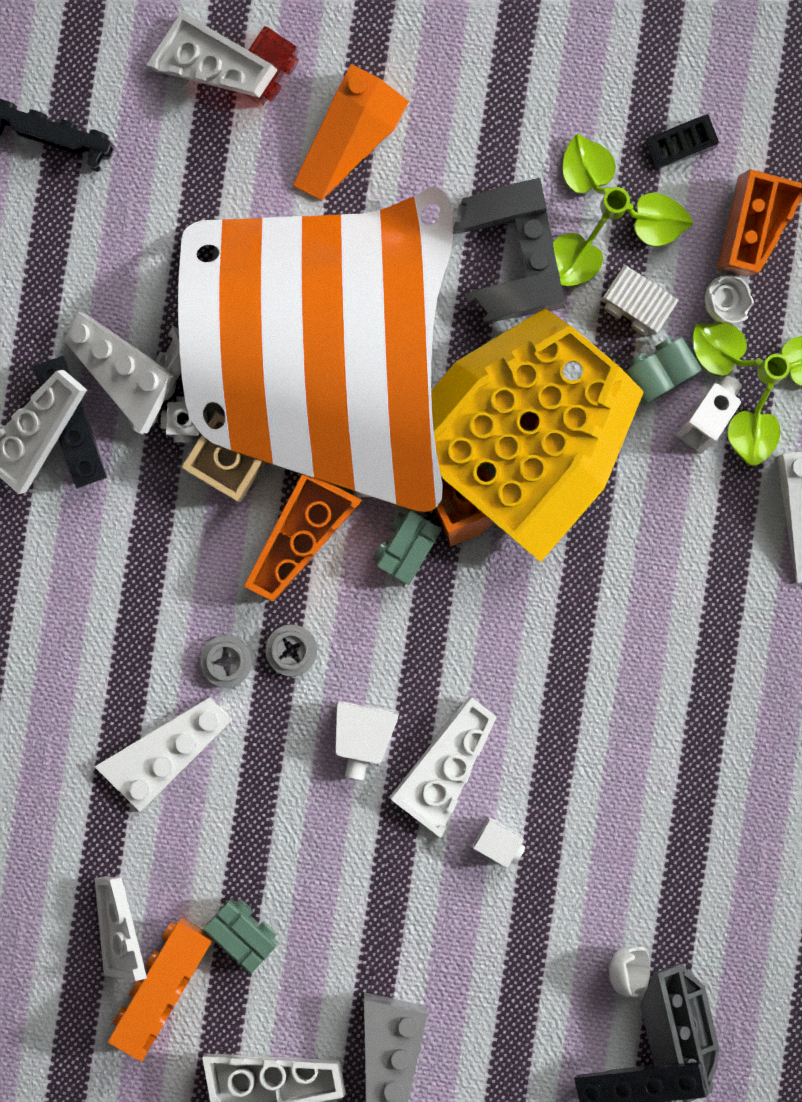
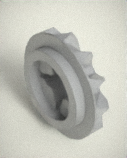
(288, 665)
(216, 673)

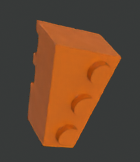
(756, 220)

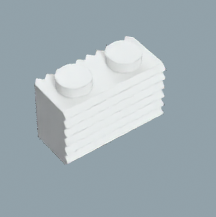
(638, 301)

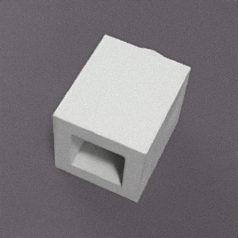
(499, 843)

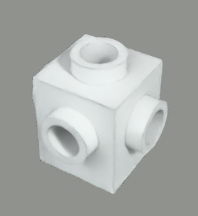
(181, 433)

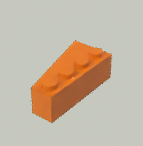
(304, 527)
(161, 989)

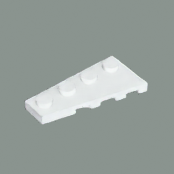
(209, 58)
(123, 371)
(159, 757)
(439, 775)

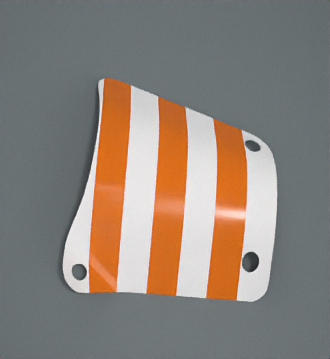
(320, 343)

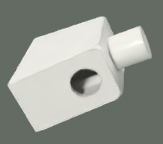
(711, 415)
(362, 736)

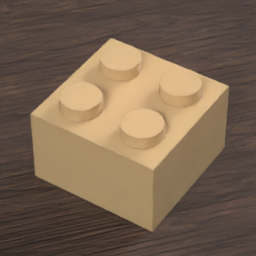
(221, 467)

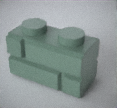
(407, 547)
(241, 934)

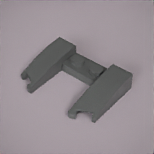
(542, 286)

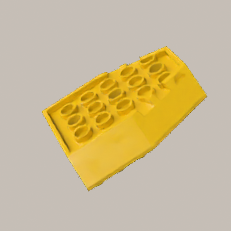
(545, 473)

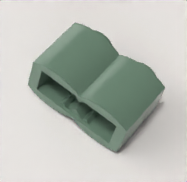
(664, 369)

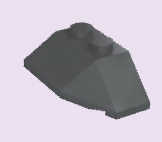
(680, 1021)

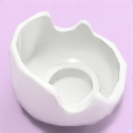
(728, 299)
(630, 971)

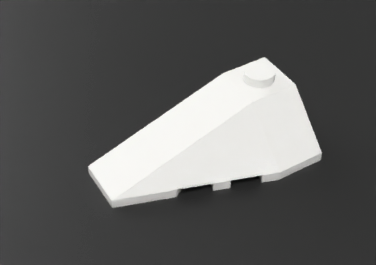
(791, 485)

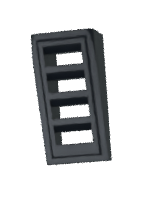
(690, 127)

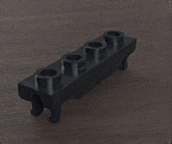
(57, 135)
(77, 437)
(643, 1084)

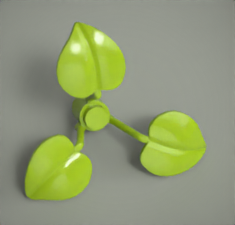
(657, 215)
(717, 351)

